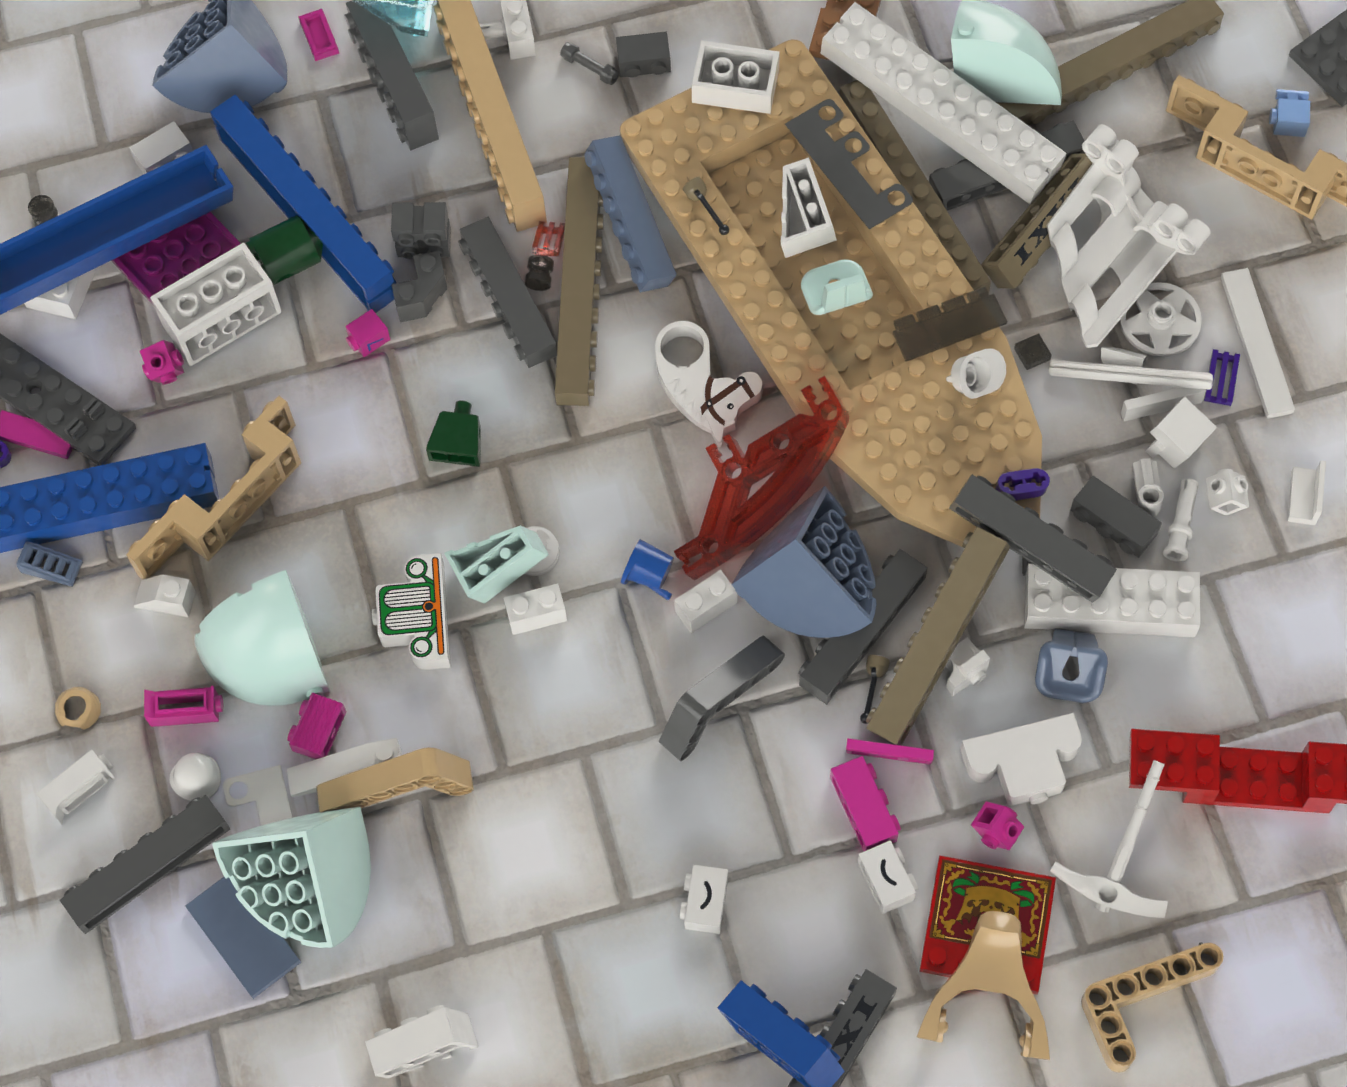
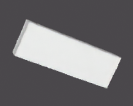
(1159, 402)

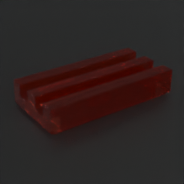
(549, 231)

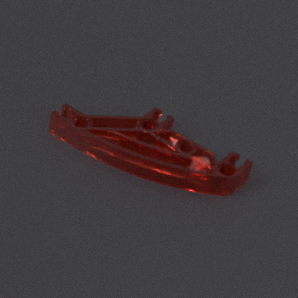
(739, 522)

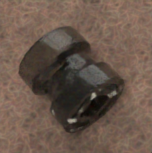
(539, 272)

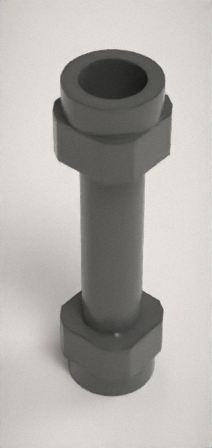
(572, 53)

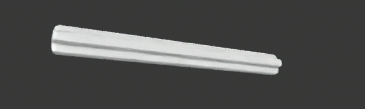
(1131, 374)

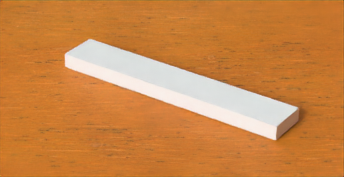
(1257, 343)

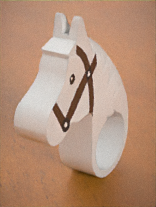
(699, 397)

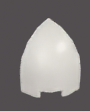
(1122, 357)

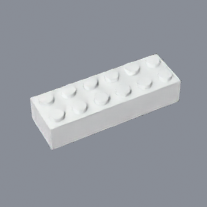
(1130, 604)

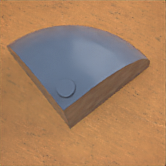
(222, 55)
(811, 573)

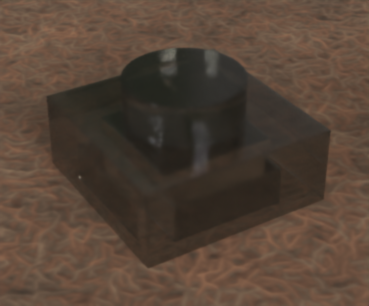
(1032, 351)

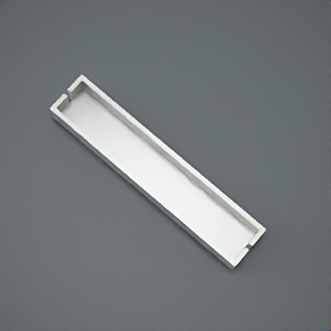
(942, 103)

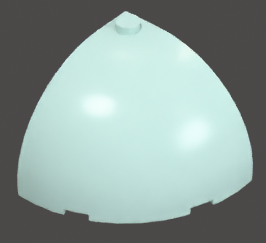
(1003, 55)
(262, 645)
(302, 874)

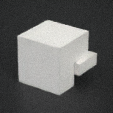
(1180, 433)

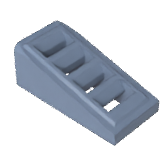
(31, 549)

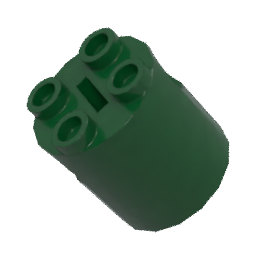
(286, 249)

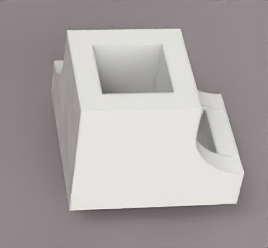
(967, 666)

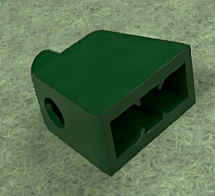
(456, 437)

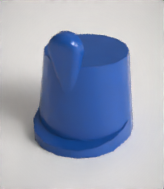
(648, 567)

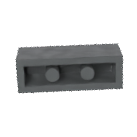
(1115, 517)

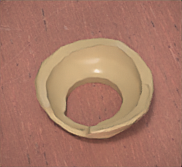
(91, 713)

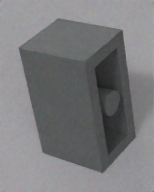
(643, 54)

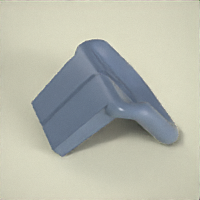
(1091, 661)

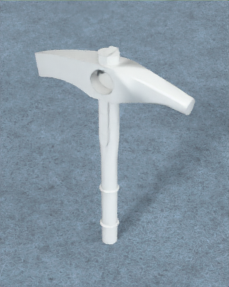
(1109, 890)

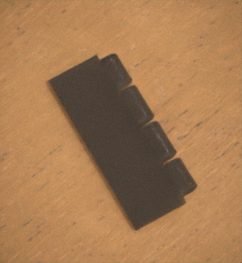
(954, 325)

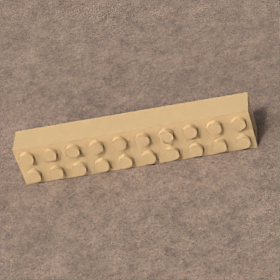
(491, 113)

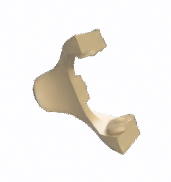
(995, 966)

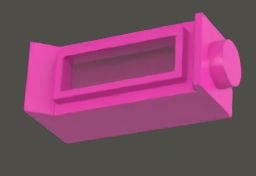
(208, 713)

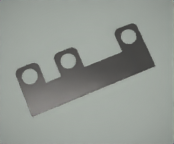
(837, 165)

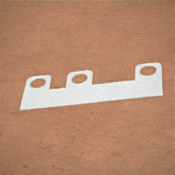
(267, 790)

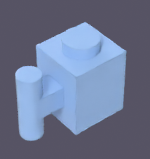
(1291, 113)

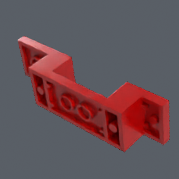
(1241, 776)

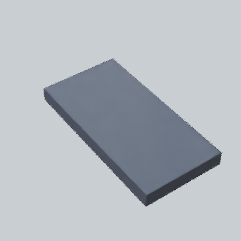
(246, 945)

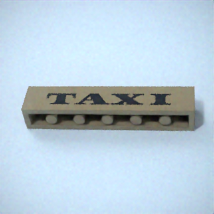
(1029, 235)

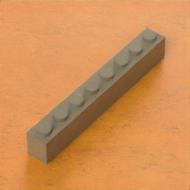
(938, 636)

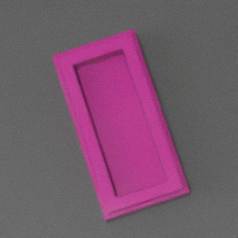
(318, 34)

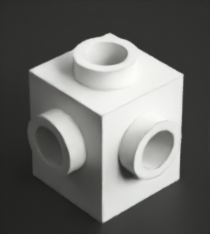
(1227, 492)

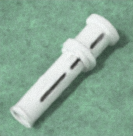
(1180, 530)

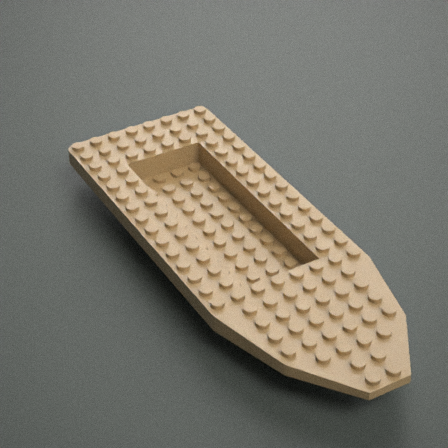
(908, 427)

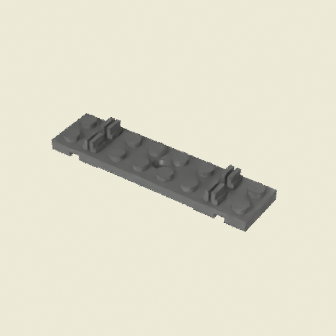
(60, 404)

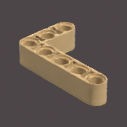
(395, 777)
(1140, 990)

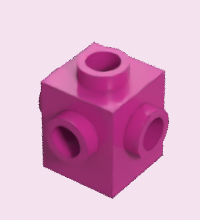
(162, 362)
(997, 826)

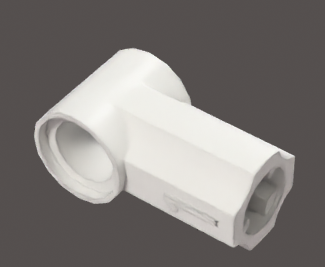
(1147, 486)

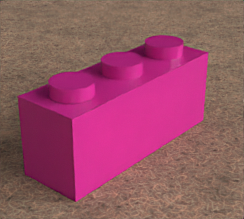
(864, 803)

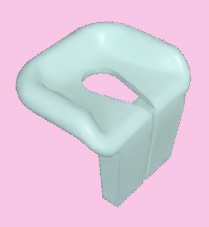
(847, 291)

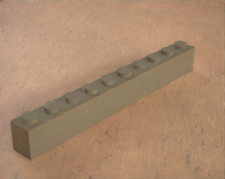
(1125, 55)
(903, 165)
(579, 287)

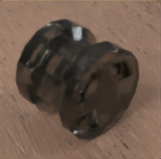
(42, 209)

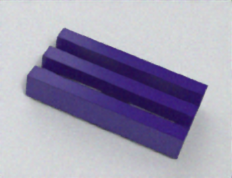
(1225, 358)

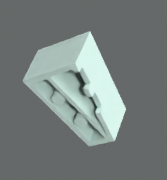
(496, 562)

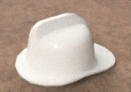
(978, 373)

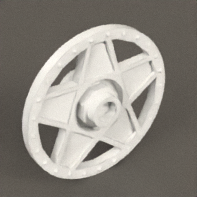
(1162, 320)

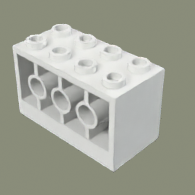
(216, 304)

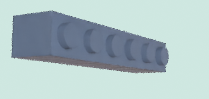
(629, 214)

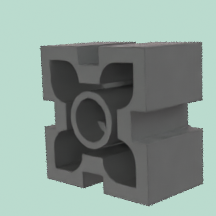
(420, 229)

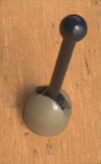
(696, 191)
(876, 667)

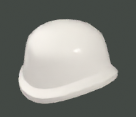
(195, 776)

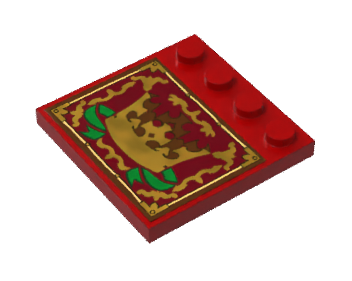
(970, 889)

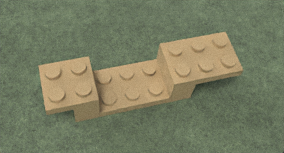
(1257, 168)
(208, 532)

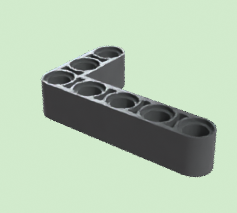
(715, 693)

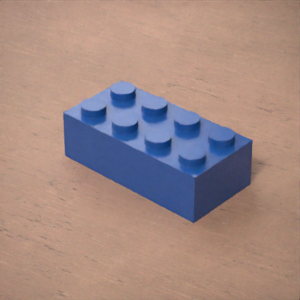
(780, 1037)

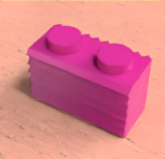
(317, 726)

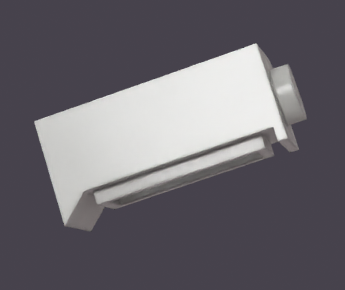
(76, 784)

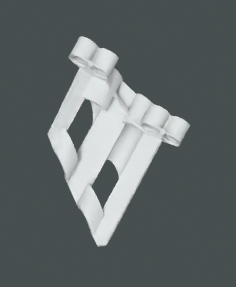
(1132, 237)

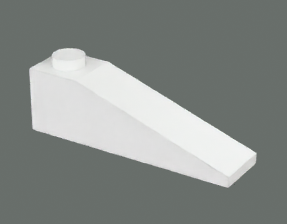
(308, 775)

